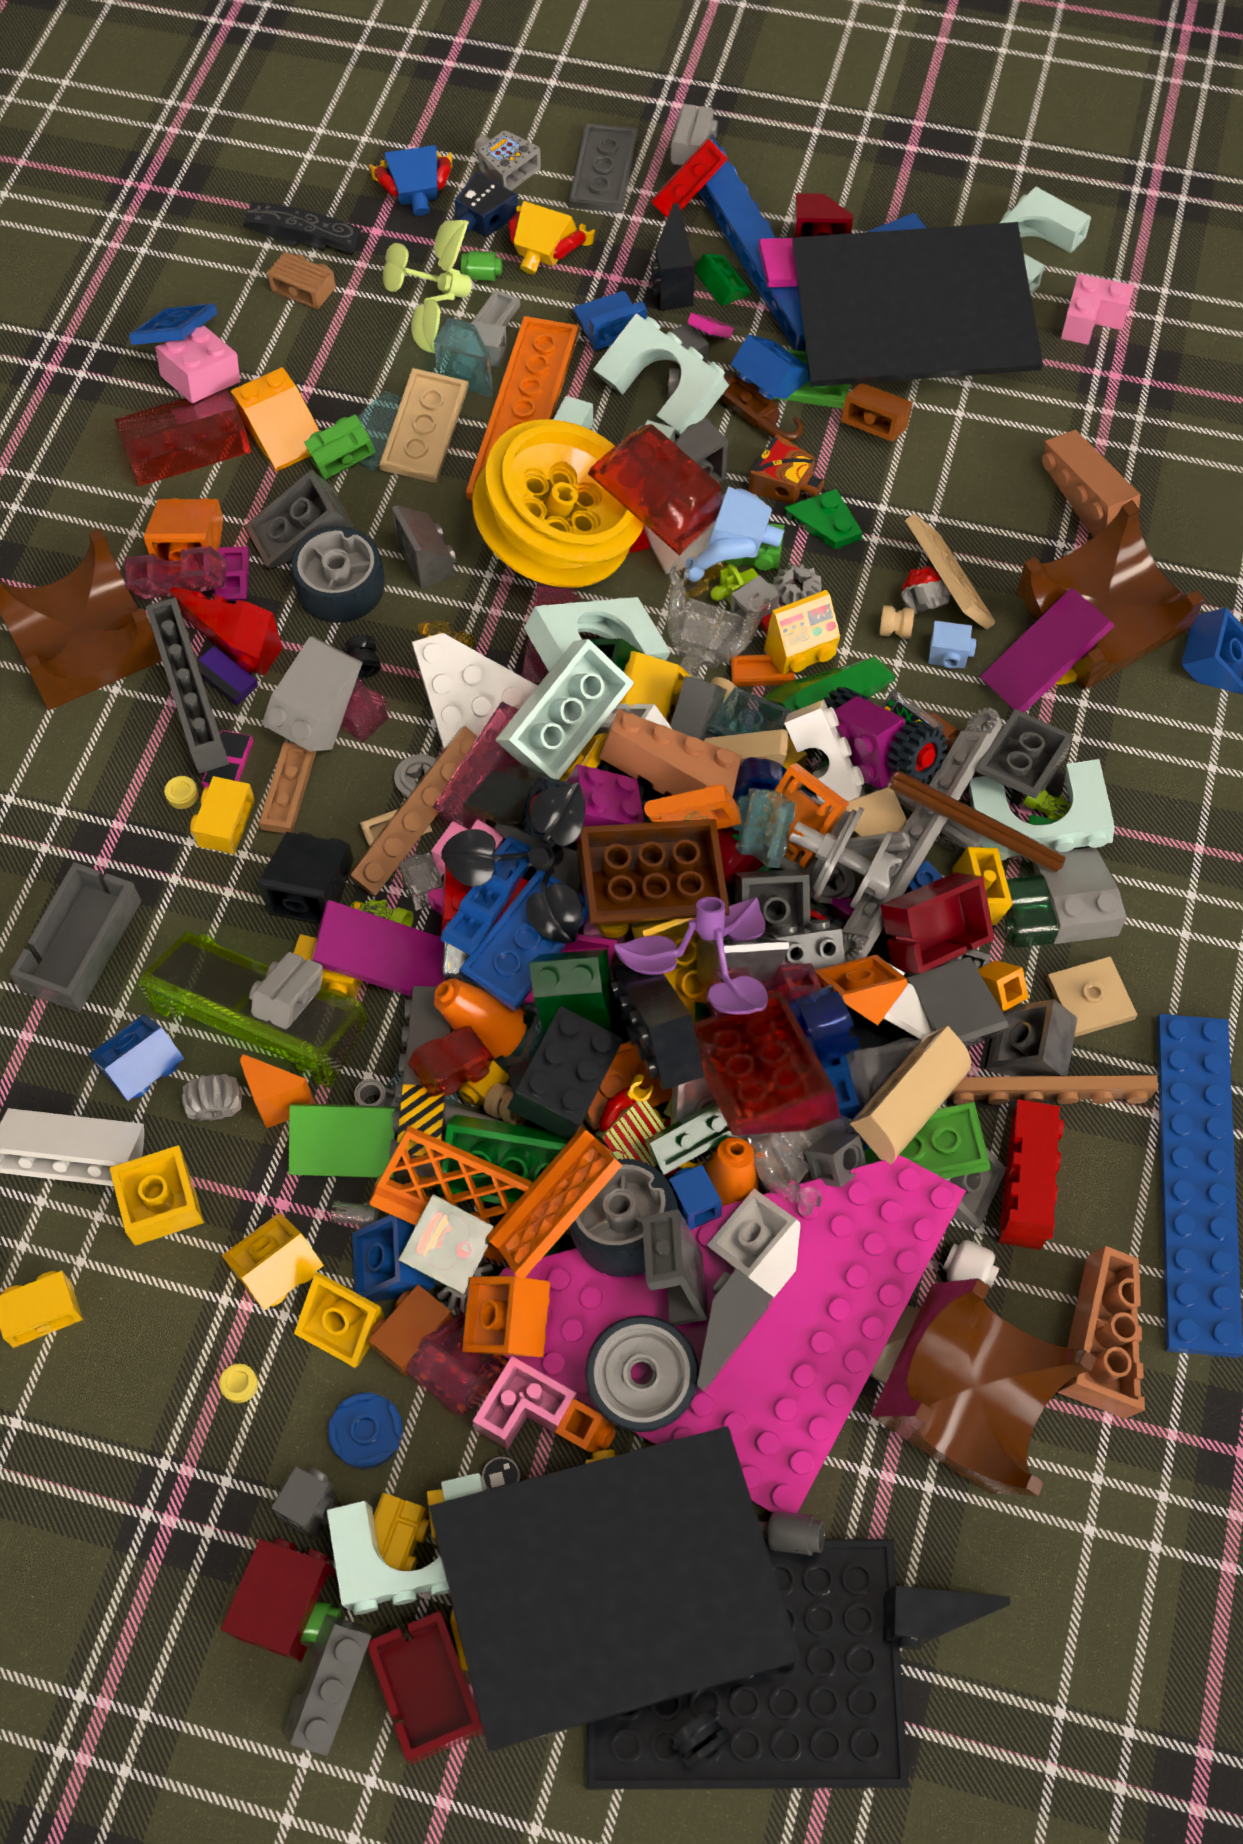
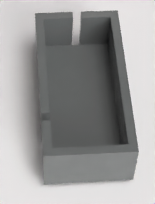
(76, 937)

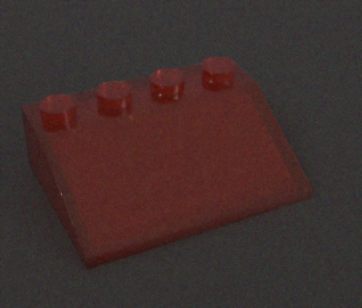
(182, 436)
(764, 1071)

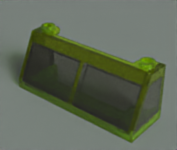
(215, 989)

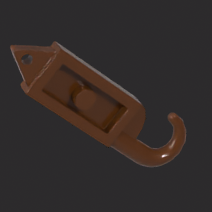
(756, 408)

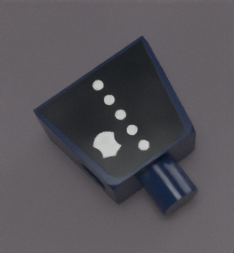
(485, 205)

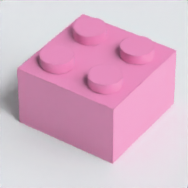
(198, 364)

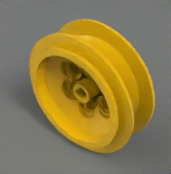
(546, 510)

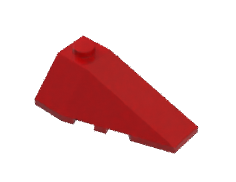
(238, 629)

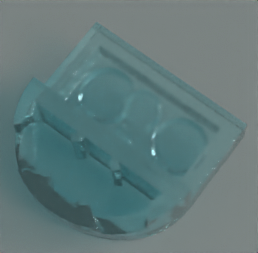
(764, 825)

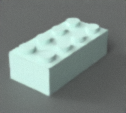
(565, 710)

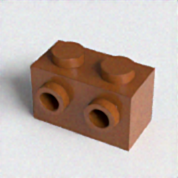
(876, 411)
(402, 1332)

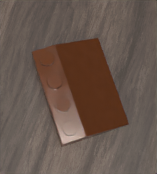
(649, 870)

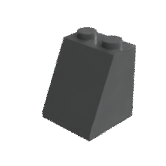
(959, 998)

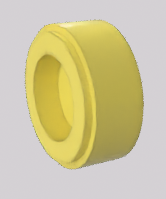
(181, 792)
(238, 1383)

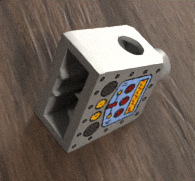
(507, 159)

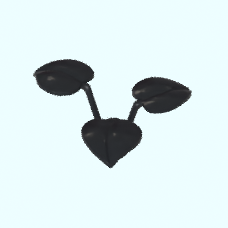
(560, 815)

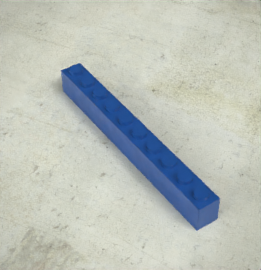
(743, 228)

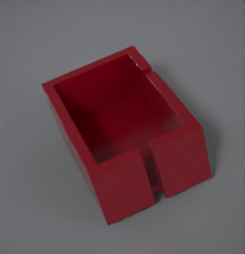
(941, 911)
(425, 1688)

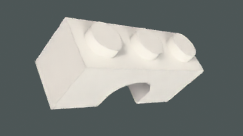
(816, 728)

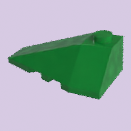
(862, 677)

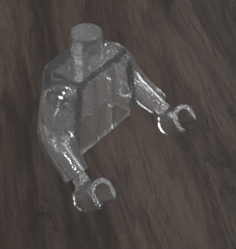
(706, 632)
(783, 1161)

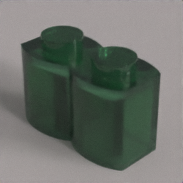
(1031, 916)

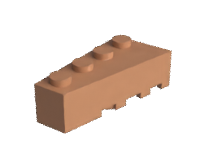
(1087, 480)
(666, 756)
(1108, 1329)

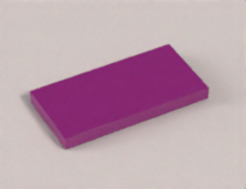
(1047, 651)
(377, 950)

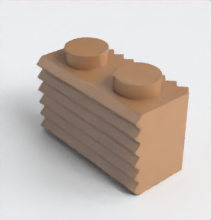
(301, 280)

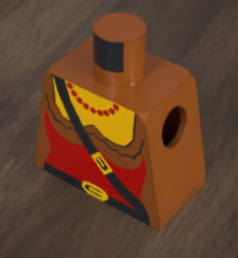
(784, 472)

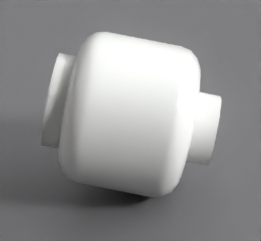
(971, 1262)

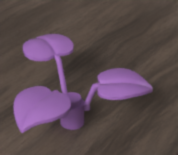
(745, 922)

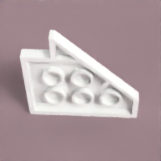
(465, 685)

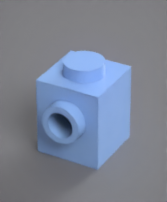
(951, 645)

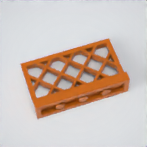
(409, 1199)
(553, 1202)

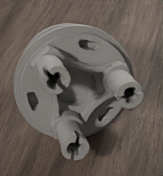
(832, 850)

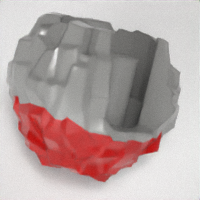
(924, 590)

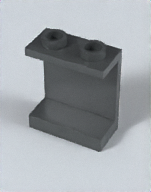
(675, 1264)

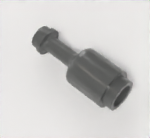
(794, 1533)

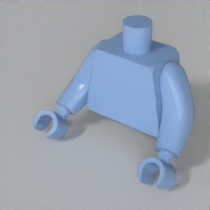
(737, 532)

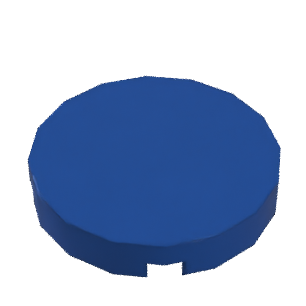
(365, 1430)

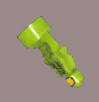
(1048, 804)
(379, 909)

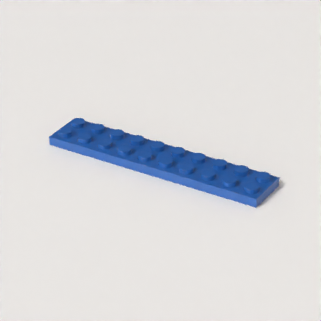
(1198, 1187)

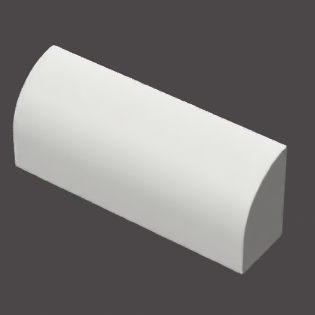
(66, 1146)

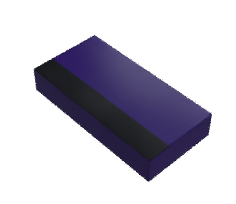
(226, 675)

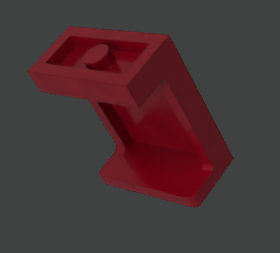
(277, 1597)

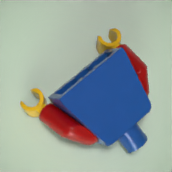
(414, 175)

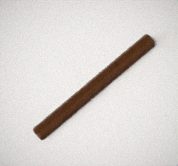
(976, 821)

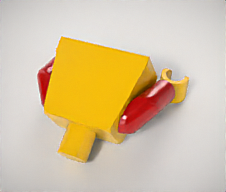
(545, 235)

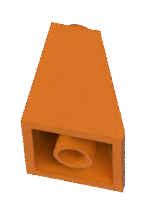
(183, 525)

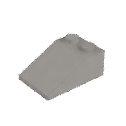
(313, 696)
(1083, 897)

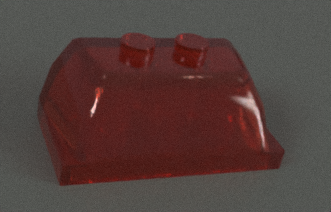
(660, 486)

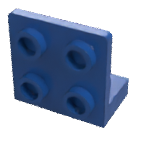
(607, 317)

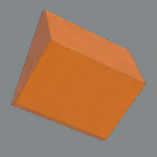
(865, 985)
(274, 1090)

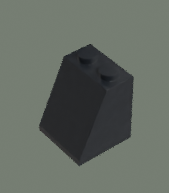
(305, 876)

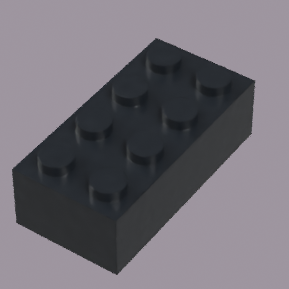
(657, 1026)

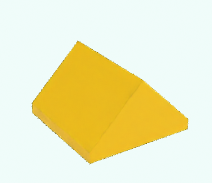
(337, 1320)

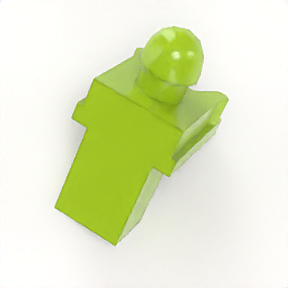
(731, 581)

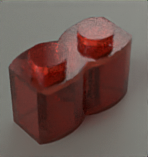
(451, 1061)

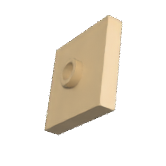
(1093, 995)

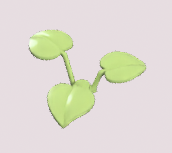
(451, 283)

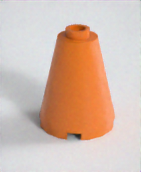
(491, 1020)
(732, 1170)

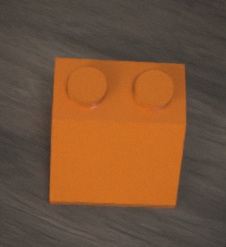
(506, 1316)

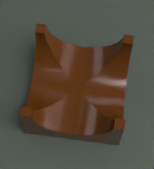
(1124, 585)
(79, 628)
(974, 1387)

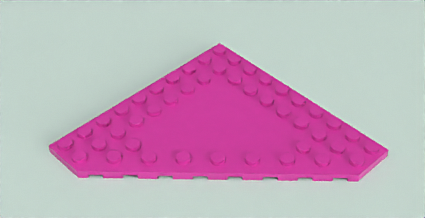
(810, 1349)

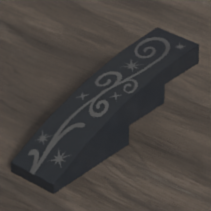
(301, 225)

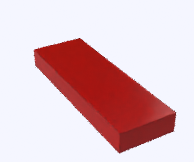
(690, 177)

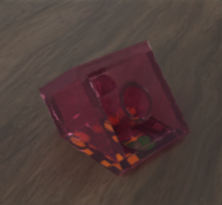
(454, 1375)

